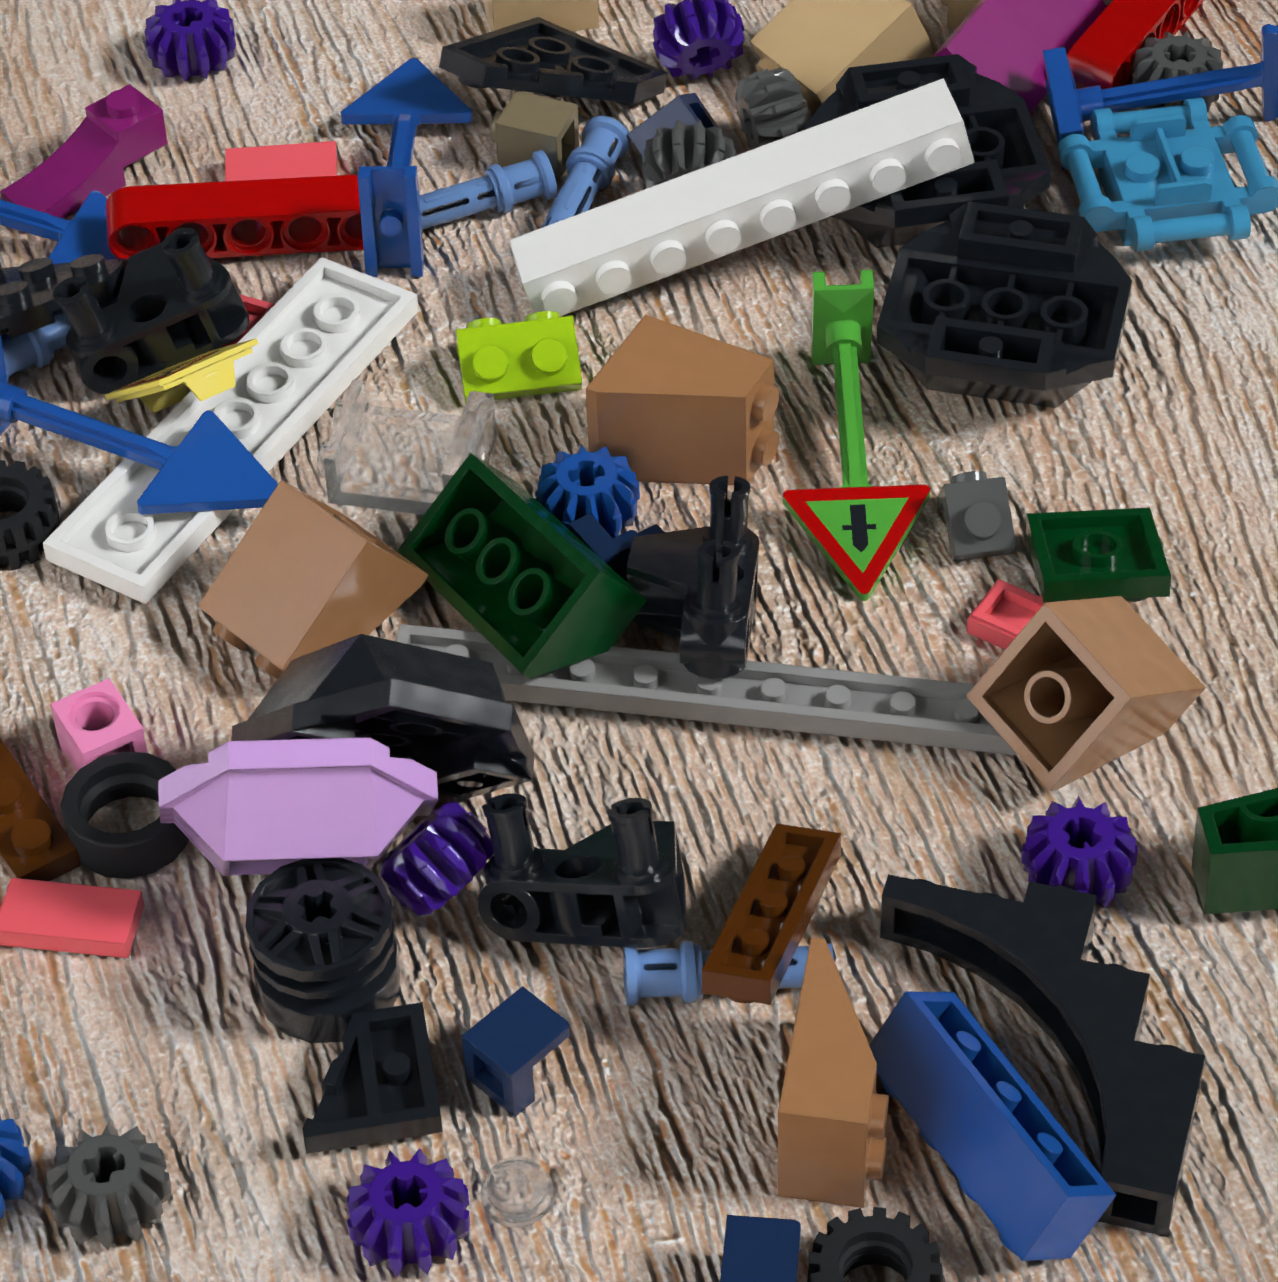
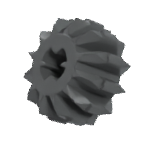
(1173, 58)
(770, 106)
(683, 151)
(108, 1185)

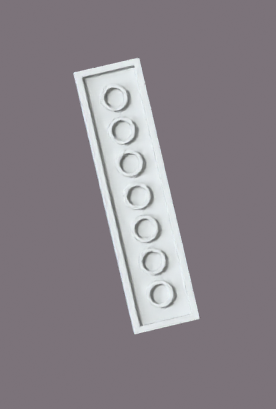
(304, 360)

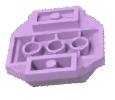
(296, 801)

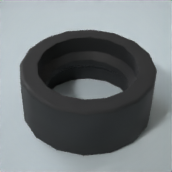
(127, 853)

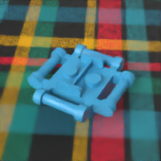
(1168, 175)

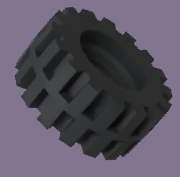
(36, 517)
(874, 1241)

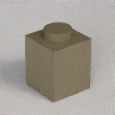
(533, 125)

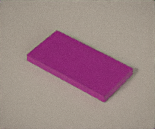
(1009, 39)

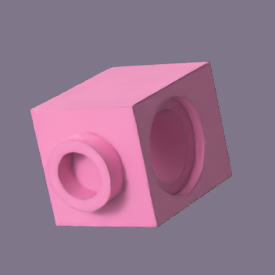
(96, 724)

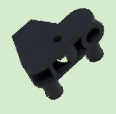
(166, 312)
(702, 584)
(603, 891)

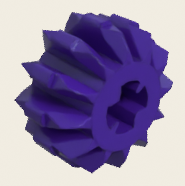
(698, 37)
(190, 38)
(1080, 850)
(437, 859)
(408, 1212)

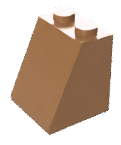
(684, 406)
(305, 581)
(1083, 688)

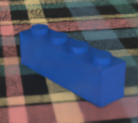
(989, 1126)

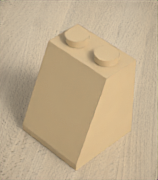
(828, 36)

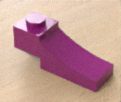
(93, 158)

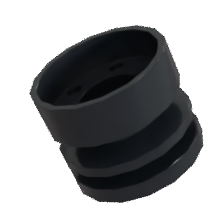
(322, 946)

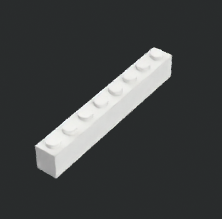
(743, 200)

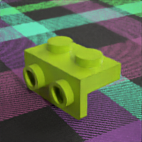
(519, 356)

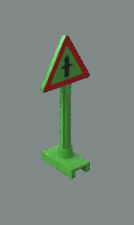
(857, 523)

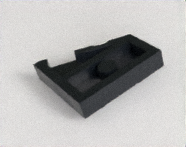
(378, 1084)

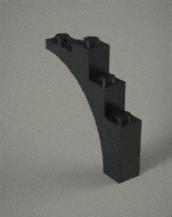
(1093, 1012)

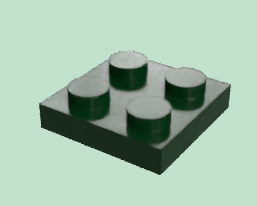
(1097, 555)

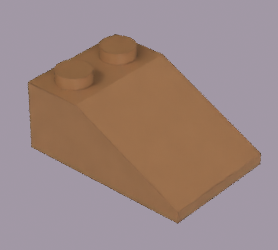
(828, 1101)

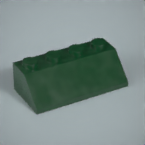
(519, 572)

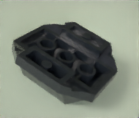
(1000, 132)
(1006, 305)
(411, 699)

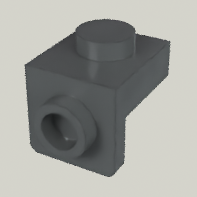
(977, 516)

